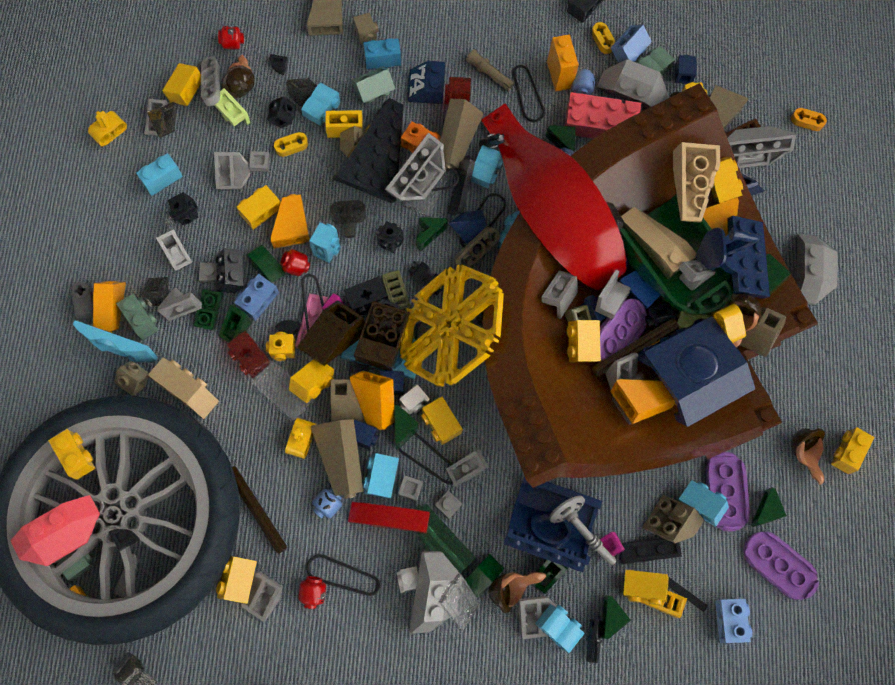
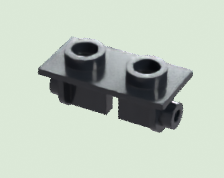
(422, 272)

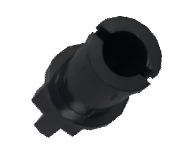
(492, 140)
(594, 641)

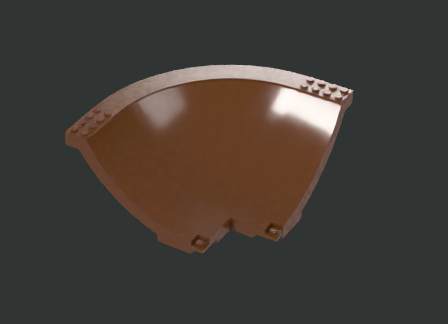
(557, 408)

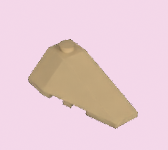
(694, 177)
(659, 242)

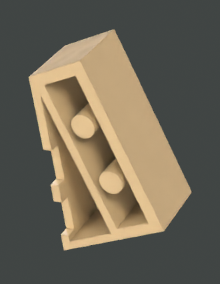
(184, 386)

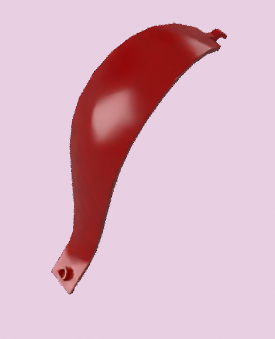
(559, 203)

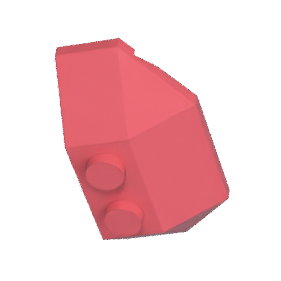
(57, 532)

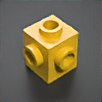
(281, 346)

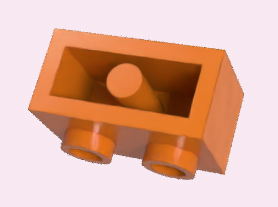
(414, 135)

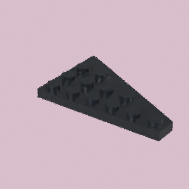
(376, 155)

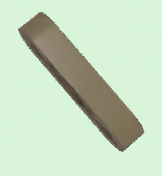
(476, 256)

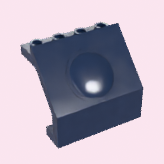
(699, 369)
(535, 534)

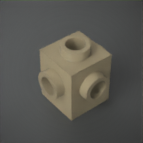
(131, 378)

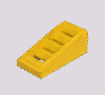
(668, 610)

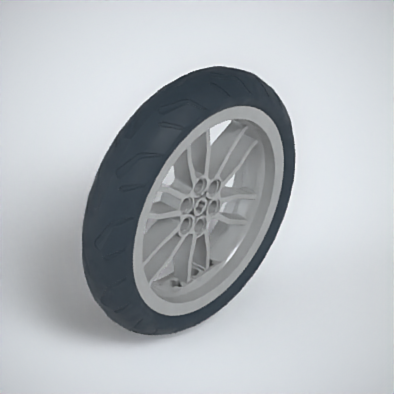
(201, 463)

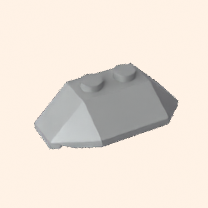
(634, 83)
(760, 145)
(419, 172)
(815, 268)
(432, 580)

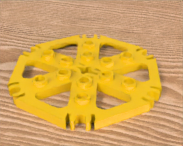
(460, 315)

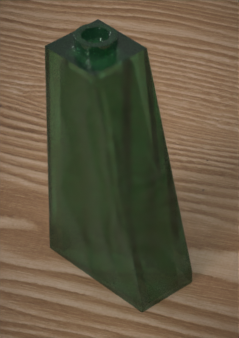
(442, 539)

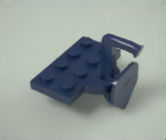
(739, 254)

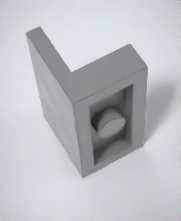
(561, 292)
(612, 297)

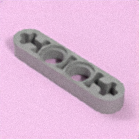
(210, 81)

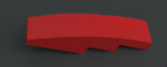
(389, 517)

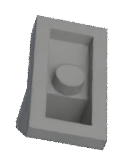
(174, 249)
(694, 274)
(178, 305)
(467, 468)

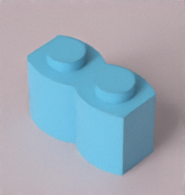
(320, 101)
(486, 166)
(560, 628)

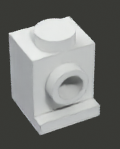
(414, 400)
(407, 579)

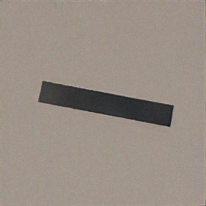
(684, 593)

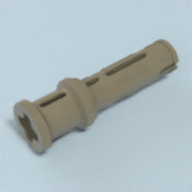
(483, 65)

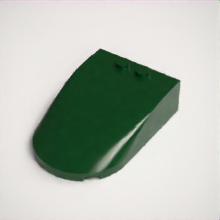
(704, 299)

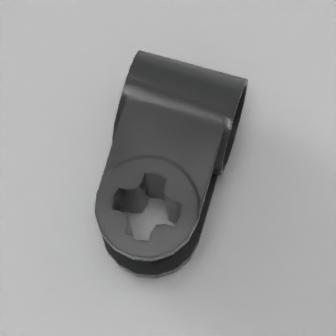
(82, 301)

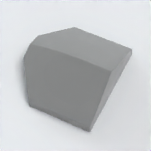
(230, 170)
(623, 369)
(263, 596)
(529, 612)

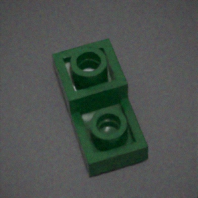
(266, 263)
(207, 315)

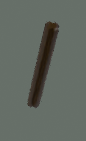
(636, 346)
(259, 513)

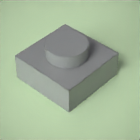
(259, 161)
(207, 273)
(410, 488)
(448, 505)

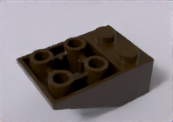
(332, 333)
(381, 336)

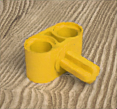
(106, 127)
(731, 322)
(300, 438)

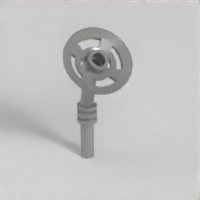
(569, 512)

